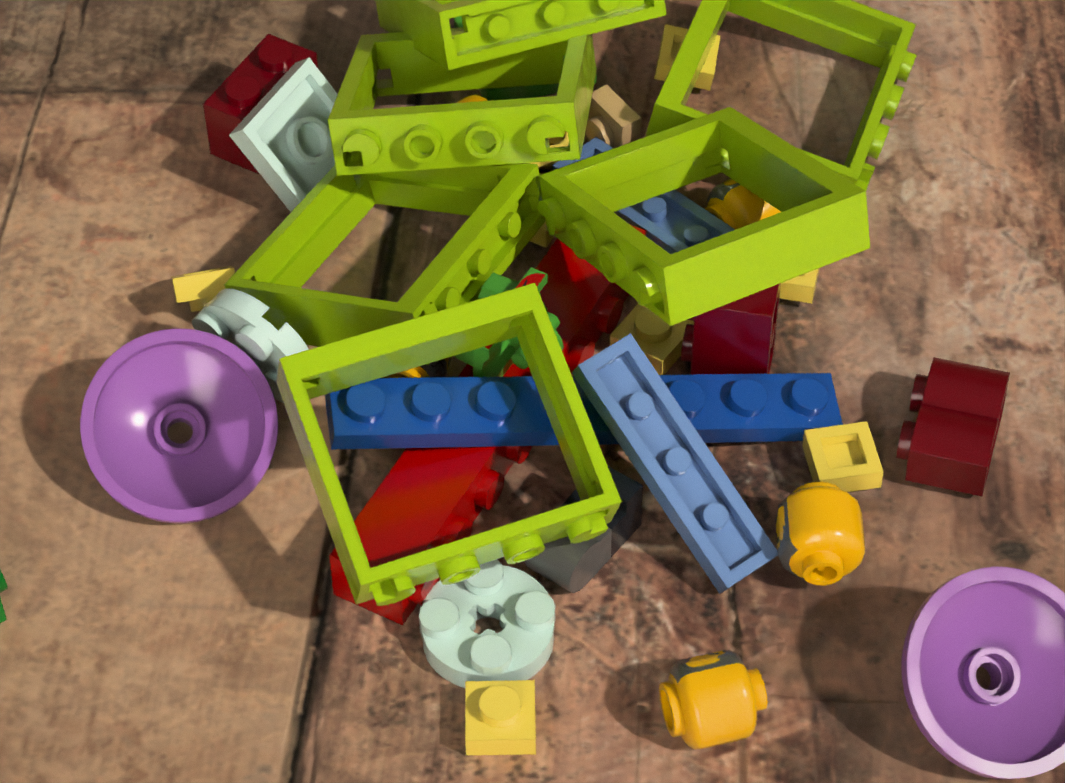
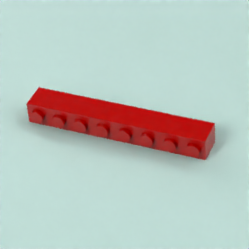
(440, 491)

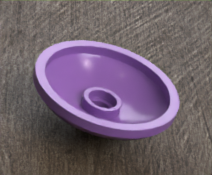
(168, 381)
(1017, 633)

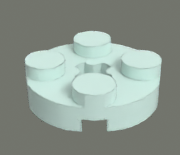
(240, 321)
(495, 592)

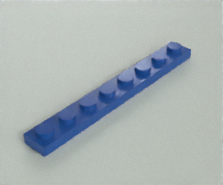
(511, 412)

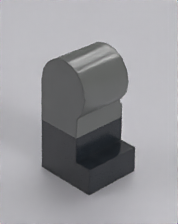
(577, 563)

